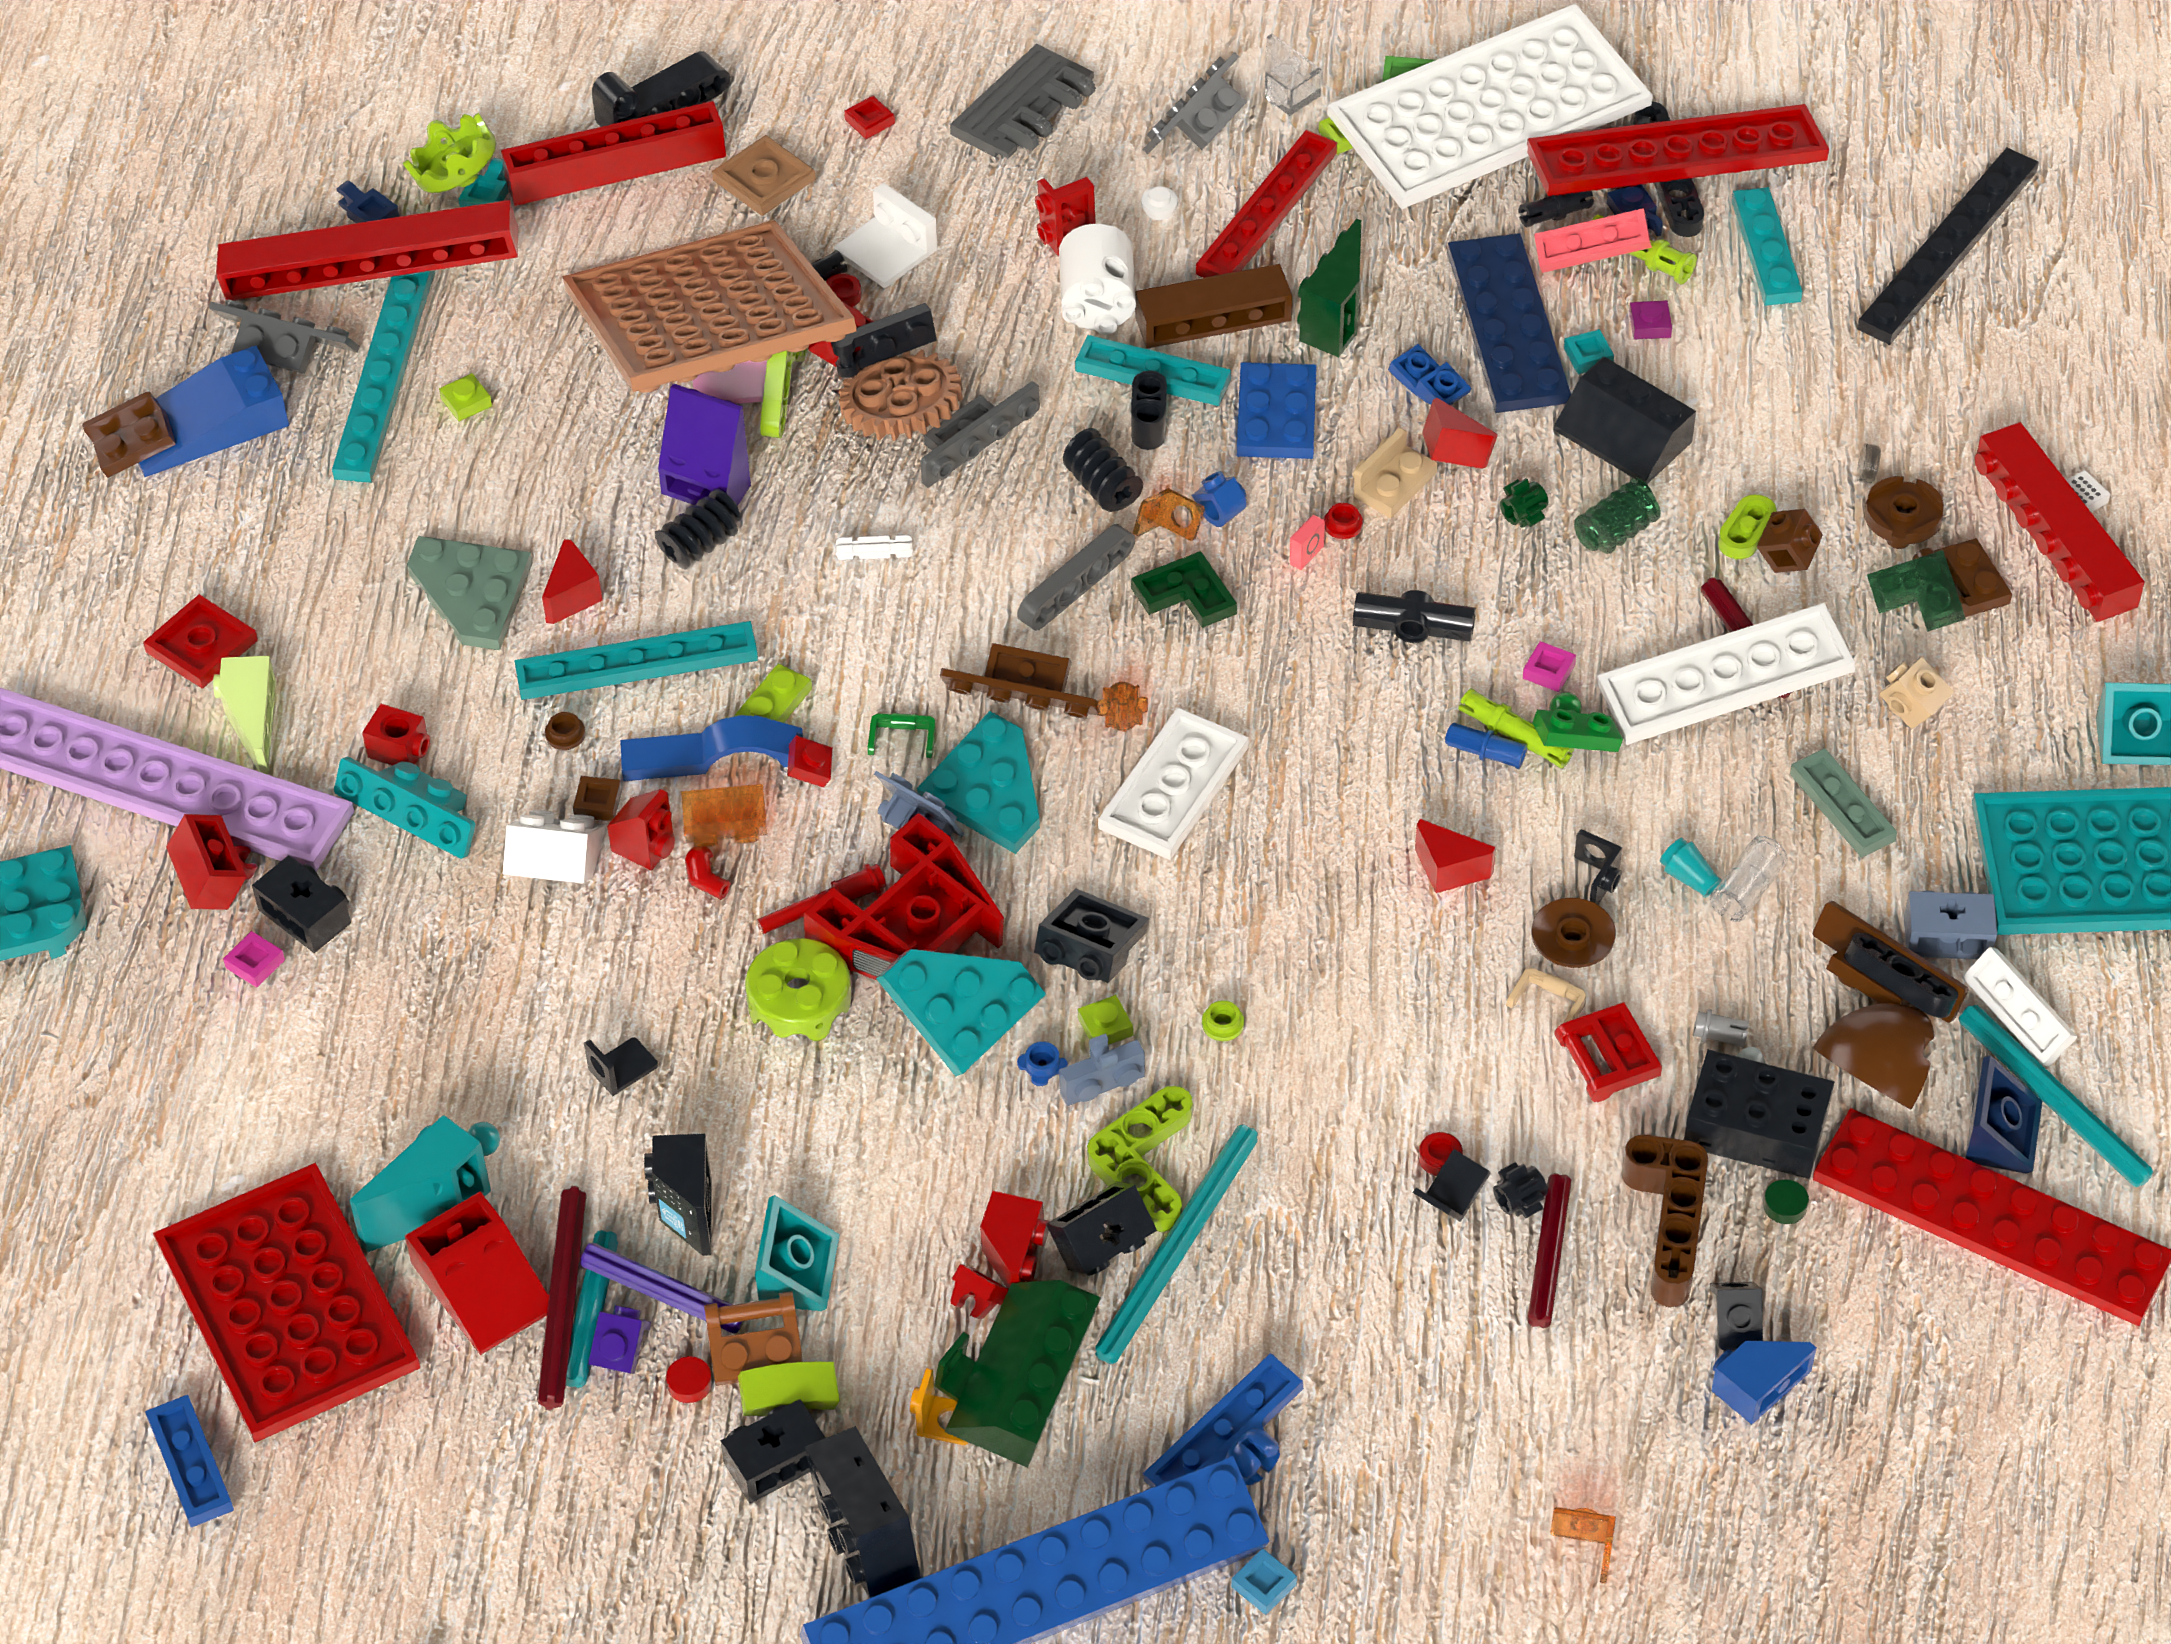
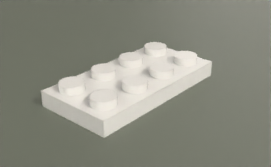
(1173, 783)

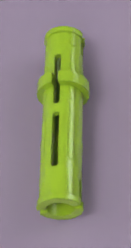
(1503, 720)

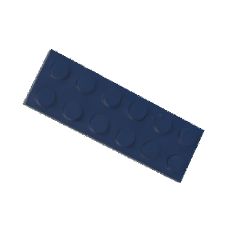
(1508, 323)

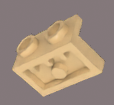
(1392, 474)

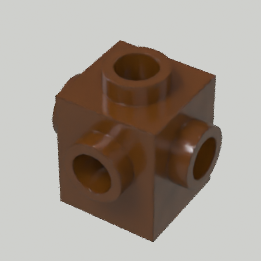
(1789, 540)

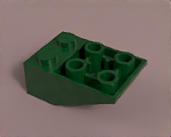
(1332, 296)

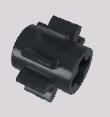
(1520, 1190)

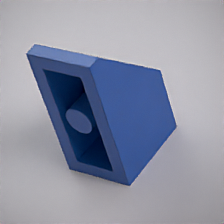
(1760, 1374)

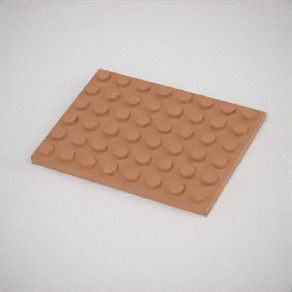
(708, 306)

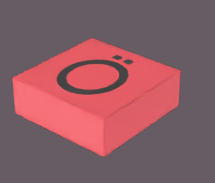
(1307, 542)

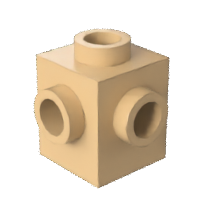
(1915, 691)

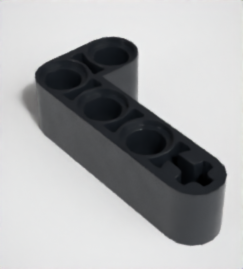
(676, 87)

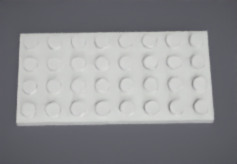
(1484, 104)

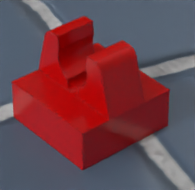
(977, 1284)

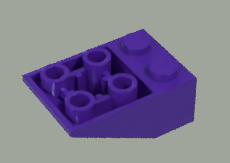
(703, 447)

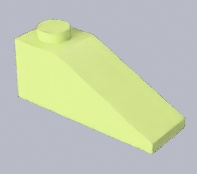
(248, 702)

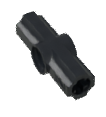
(1414, 616)

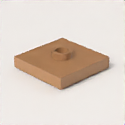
(764, 175)

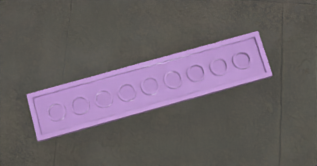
(167, 780)

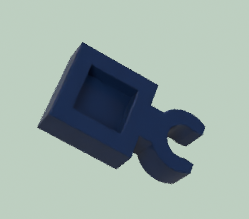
(1632, 199)

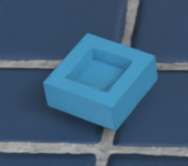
(1264, 1581)

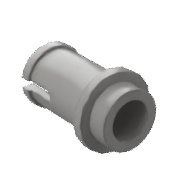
(1720, 1028)

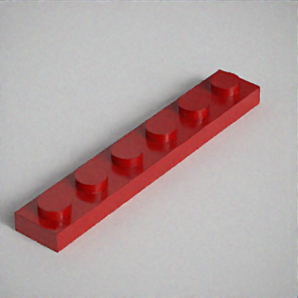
(1268, 206)

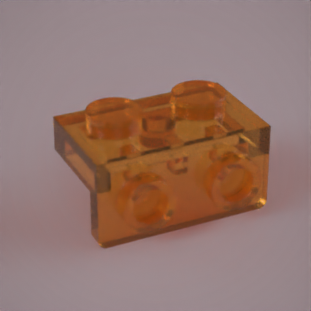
(724, 814)

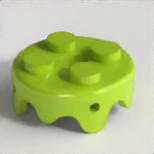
(455, 160)
(800, 1010)

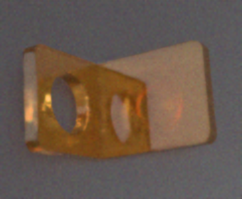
(1159, 511)
(1586, 1526)

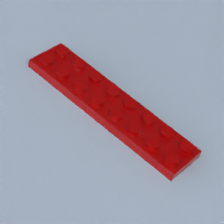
(1677, 149)
(1994, 1216)

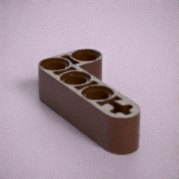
(1678, 1186)

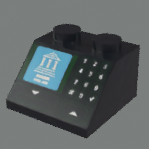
(682, 1187)

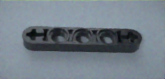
(1673, 205)

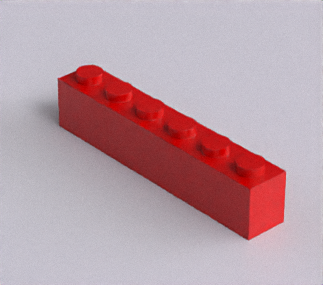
(613, 153)
(2059, 522)

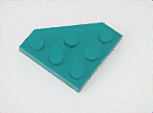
(989, 783)
(960, 1000)

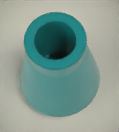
(1689, 866)

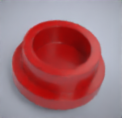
(1343, 521)

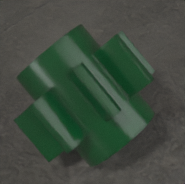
(1524, 503)

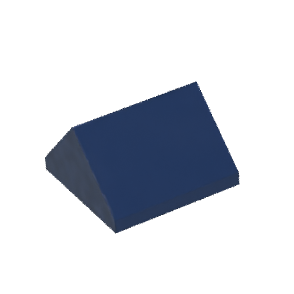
(2003, 1121)

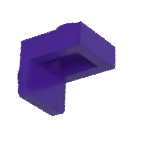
(618, 1339)

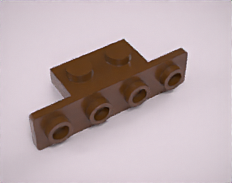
(1023, 676)
(1836, 929)

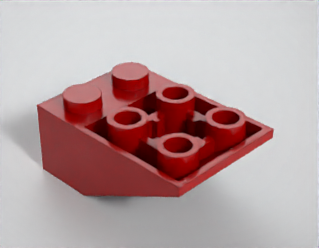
(478, 1272)

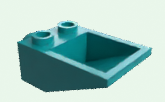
(424, 1181)

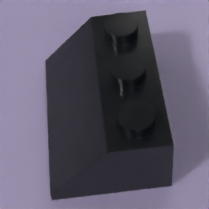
(1626, 421)

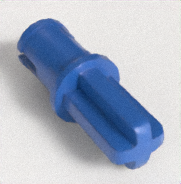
(1486, 745)

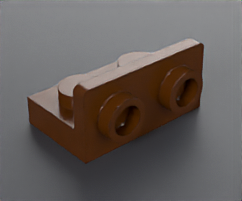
(129, 433)

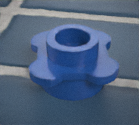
(1041, 1053)

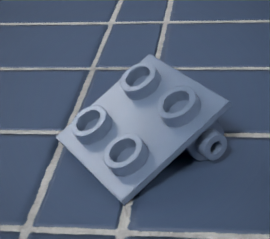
(907, 803)

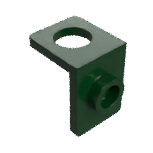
(954, 1368)

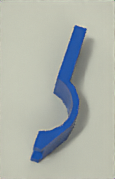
(698, 751)

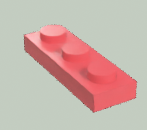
(1592, 240)

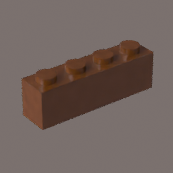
(1213, 306)

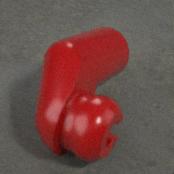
(700, 873)

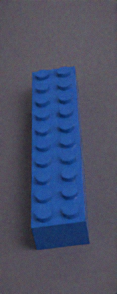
(1066, 1570)

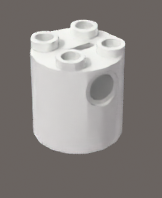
(1097, 277)

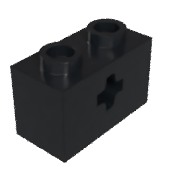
(302, 903)
(1080, 1228)
(770, 1450)

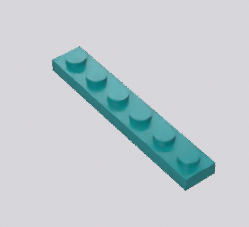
(636, 660)

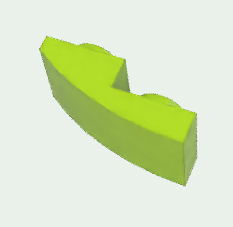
(785, 1383)

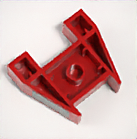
(927, 909)

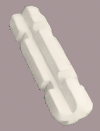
(874, 547)

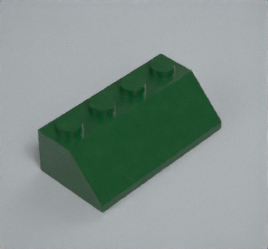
(1023, 1368)

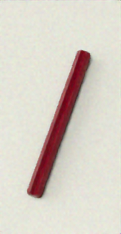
(561, 1298)

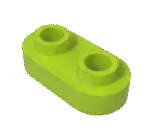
(1741, 531)

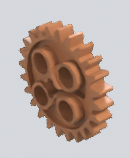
(901, 395)

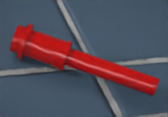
(852, 887)

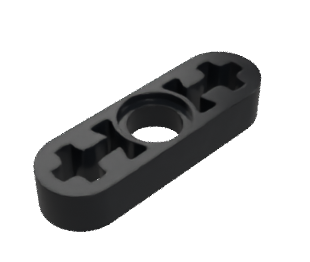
(1901, 975)

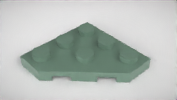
(471, 586)

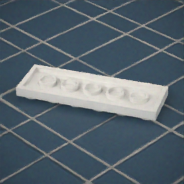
(1725, 673)

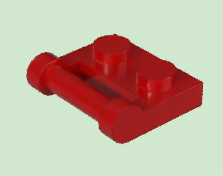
(1620, 1045)

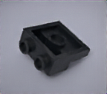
(1089, 935)

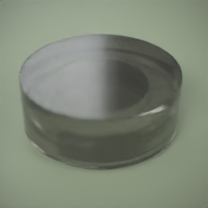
(1868, 463)

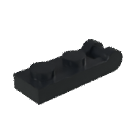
(884, 339)

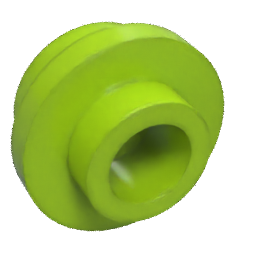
(1223, 1012)

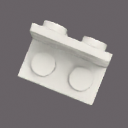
(892, 240)

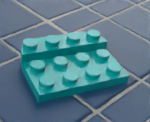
(40, 904)

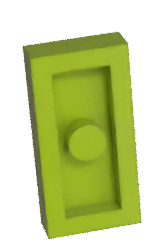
(777, 695)

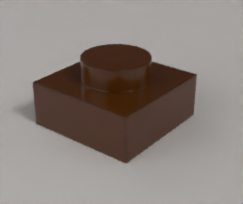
(597, 797)

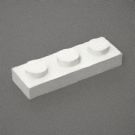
(2019, 1007)

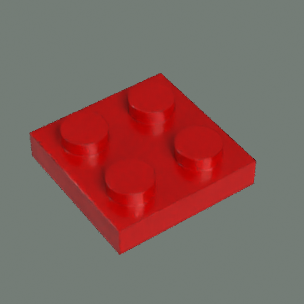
(198, 639)

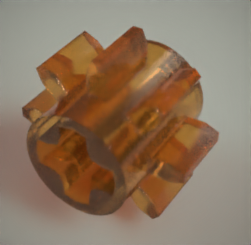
(1122, 706)

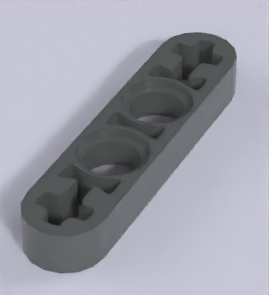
(1076, 577)

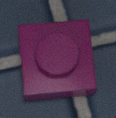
(1650, 319)

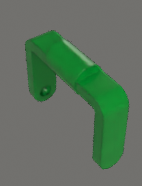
(903, 722)

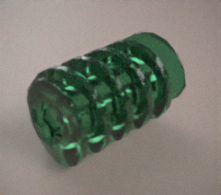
(1618, 517)

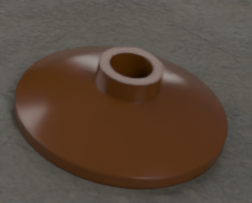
(1574, 920)

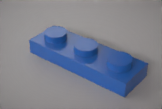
(189, 1461)

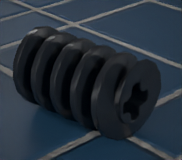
(1102, 471)
(699, 528)

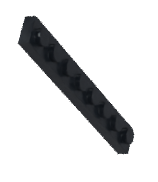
(1947, 246)

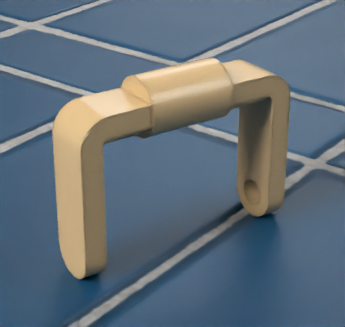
(1552, 984)

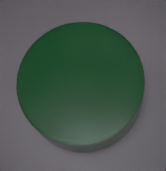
(1786, 1201)

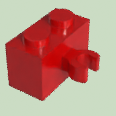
(208, 861)

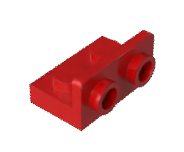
(1063, 210)

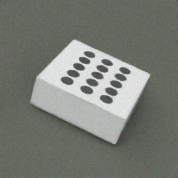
(2089, 490)

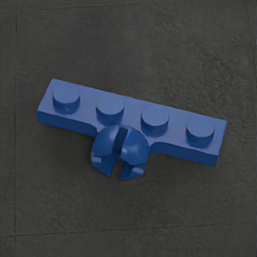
(1234, 1428)

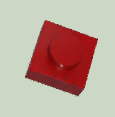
(809, 761)

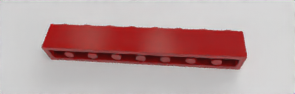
(367, 250)

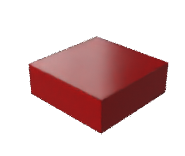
(869, 117)

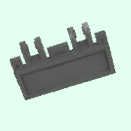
(1023, 102)

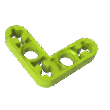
(777, 392)
(1130, 1149)

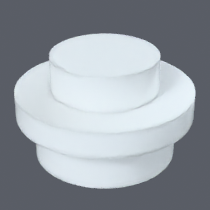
(1159, 202)

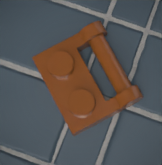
(752, 1349)

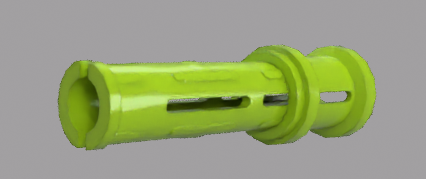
(1658, 259)

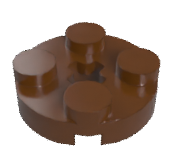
(1898, 527)

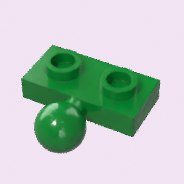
(1569, 728)

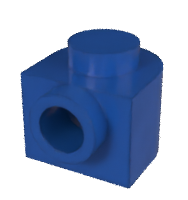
(1221, 498)

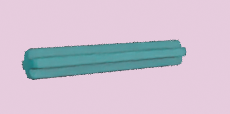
(589, 1305)

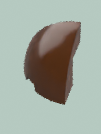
(1882, 1048)

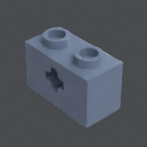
(1950, 924)

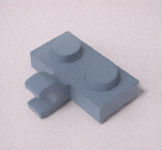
(1102, 1071)

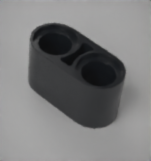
(1148, 410)

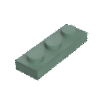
(1843, 803)

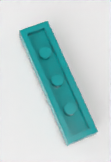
(1766, 246)
(1123, 362)

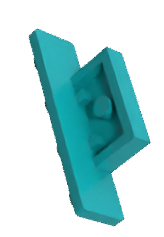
(409, 801)

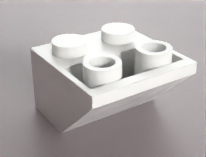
(553, 847)

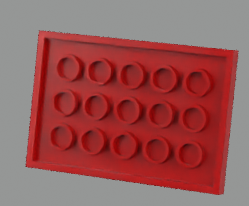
(286, 1302)

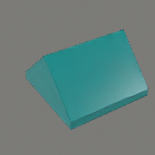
(2135, 723)
(795, 1256)

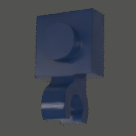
(365, 206)

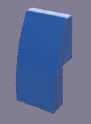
(1428, 379)

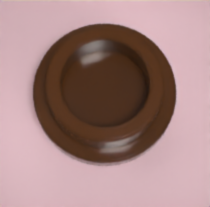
(564, 731)

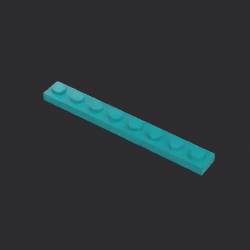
(381, 377)

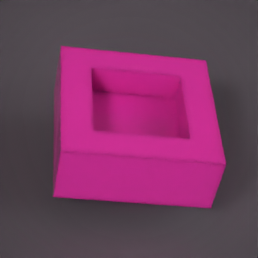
(1549, 666)
(254, 959)

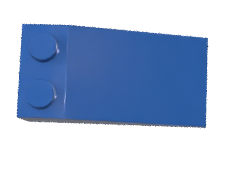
(219, 409)

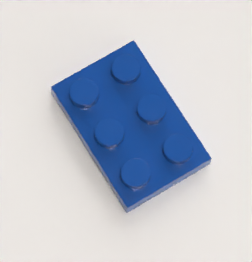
(1276, 410)

